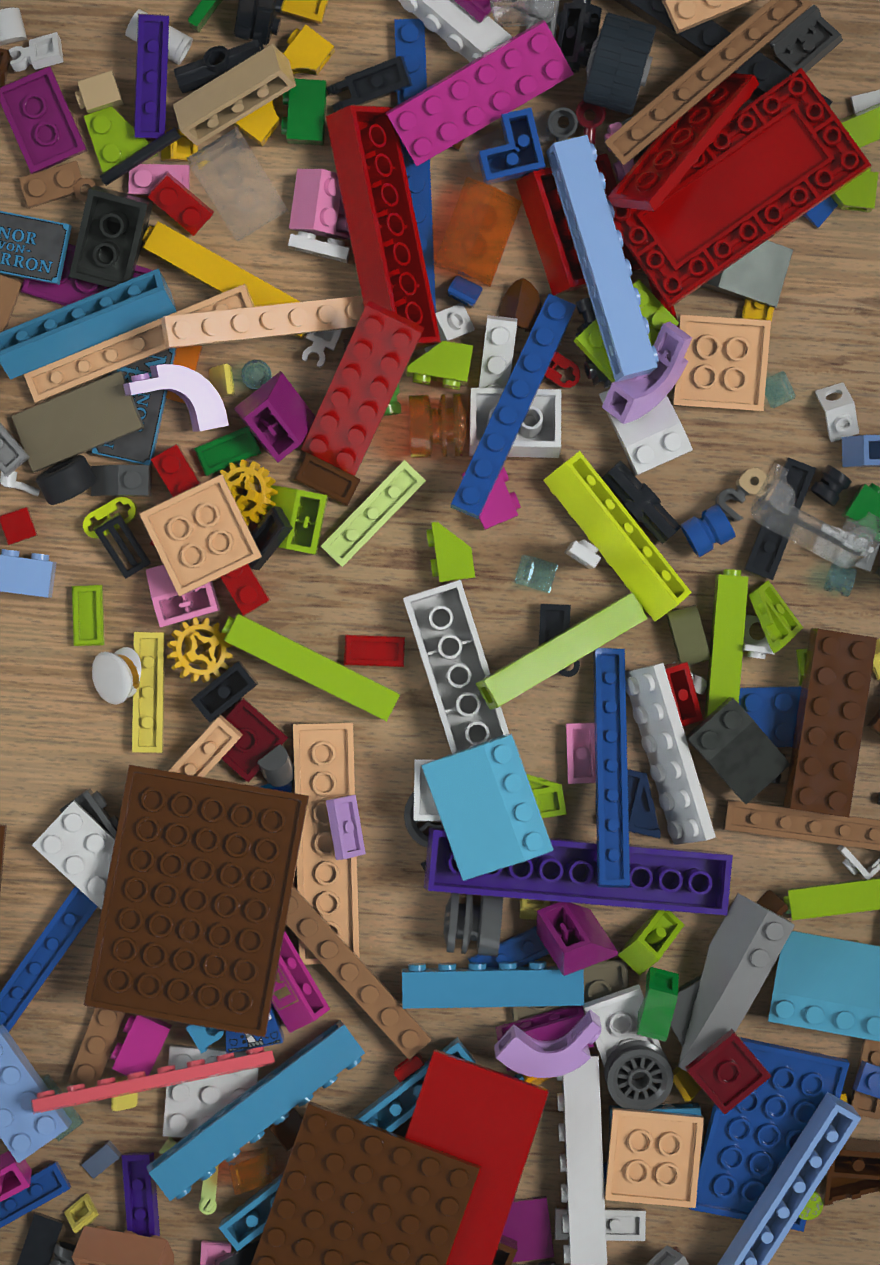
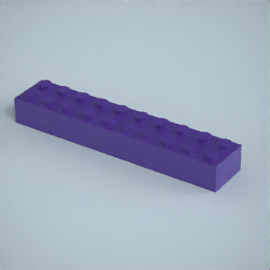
(658, 877)

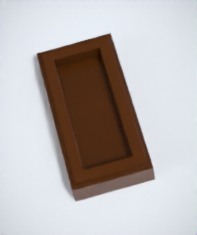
(327, 479)

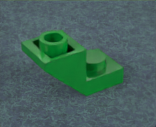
(658, 1005)

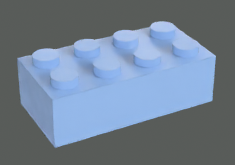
(19, 1083)

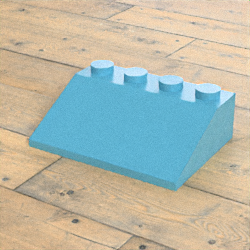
(487, 807)
(828, 986)

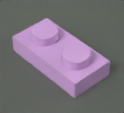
(345, 827)

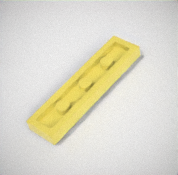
(149, 697)

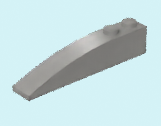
(733, 972)

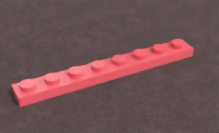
(140, 1082)

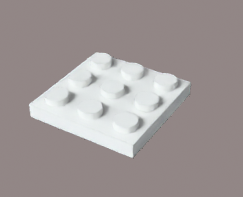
(197, 1101)

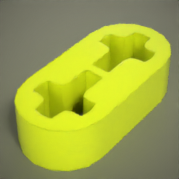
(106, 511)

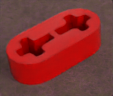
(563, 363)

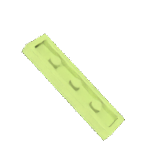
(373, 513)

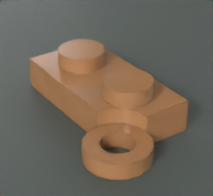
(54, 184)

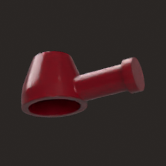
(590, 126)

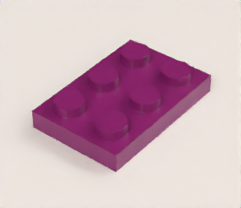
(41, 120)

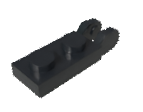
(372, 83)

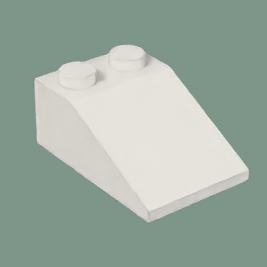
(652, 438)

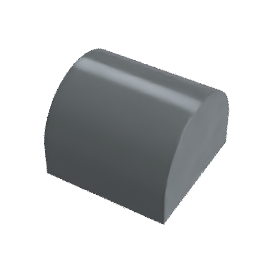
(277, 767)

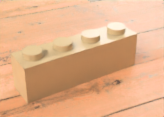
(234, 94)

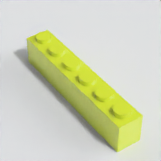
(617, 536)

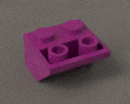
(276, 416)
(573, 937)

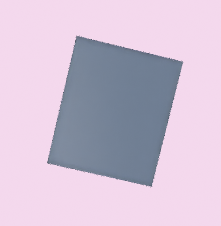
(101, 1159)

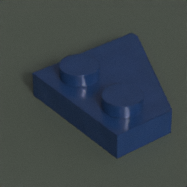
(641, 805)

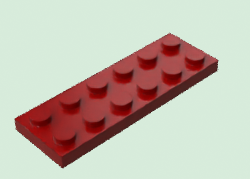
(681, 145)
(362, 387)

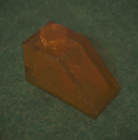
(252, 1170)

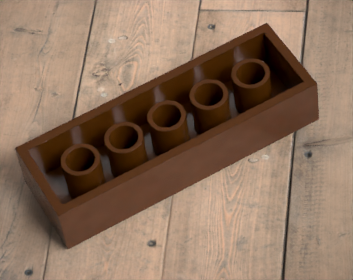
(830, 722)

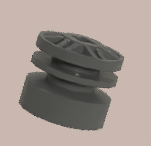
(473, 923)

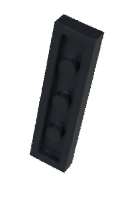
(768, 545)

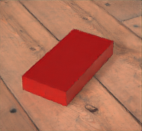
(374, 650)

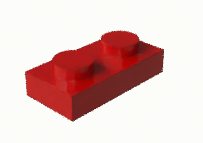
(180, 204)

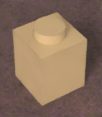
(99, 92)

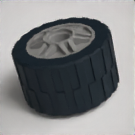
(619, 63)

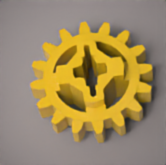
(250, 478)
(194, 640)

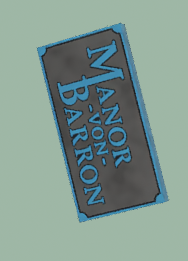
(33, 247)
(141, 445)

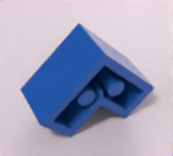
(519, 155)

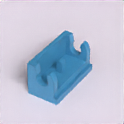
(204, 1036)

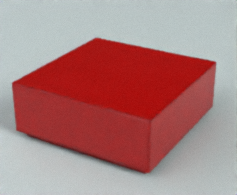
(18, 526)
(408, 1067)

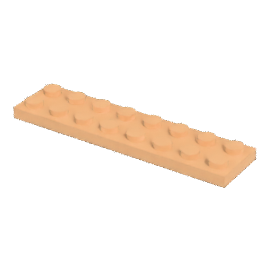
(324, 772)

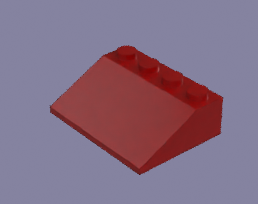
(552, 230)

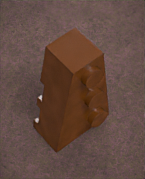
(852, 1172)

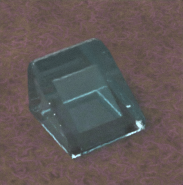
(779, 390)
(536, 573)

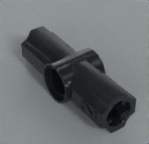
(214, 63)
(641, 502)

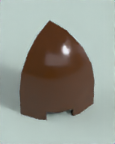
(522, 303)

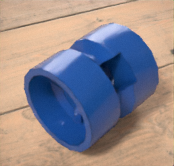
(706, 531)

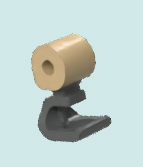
(747, 484)

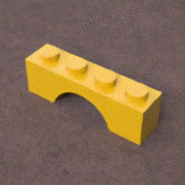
(307, 54)

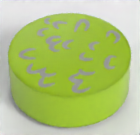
(812, 1208)

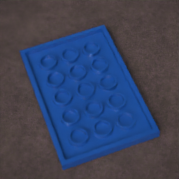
(757, 1134)

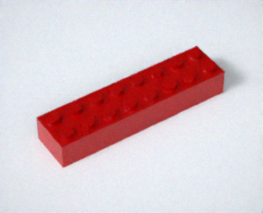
(381, 216)

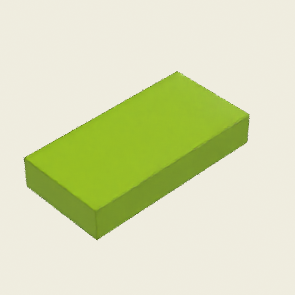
(88, 615)

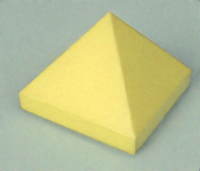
(81, 1213)

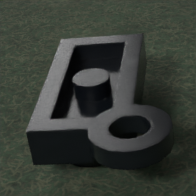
(553, 621)

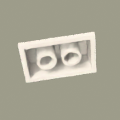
(539, 432)

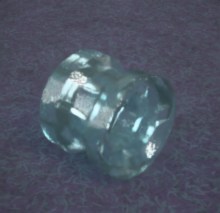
(255, 371)
(840, 580)

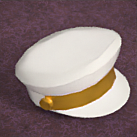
(116, 674)

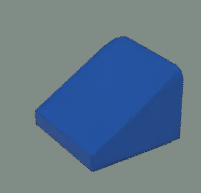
(821, 212)
(464, 291)

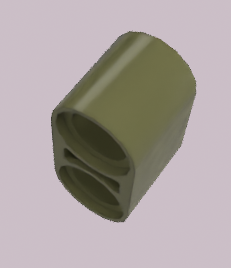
(688, 635)

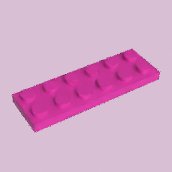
(480, 93)

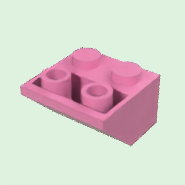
(318, 204)
(171, 607)

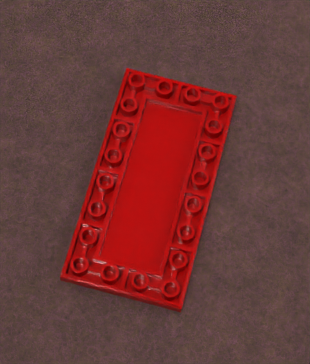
(746, 187)
(485, 1122)

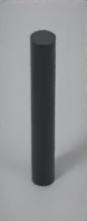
(140, 156)

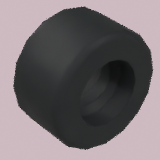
(66, 480)

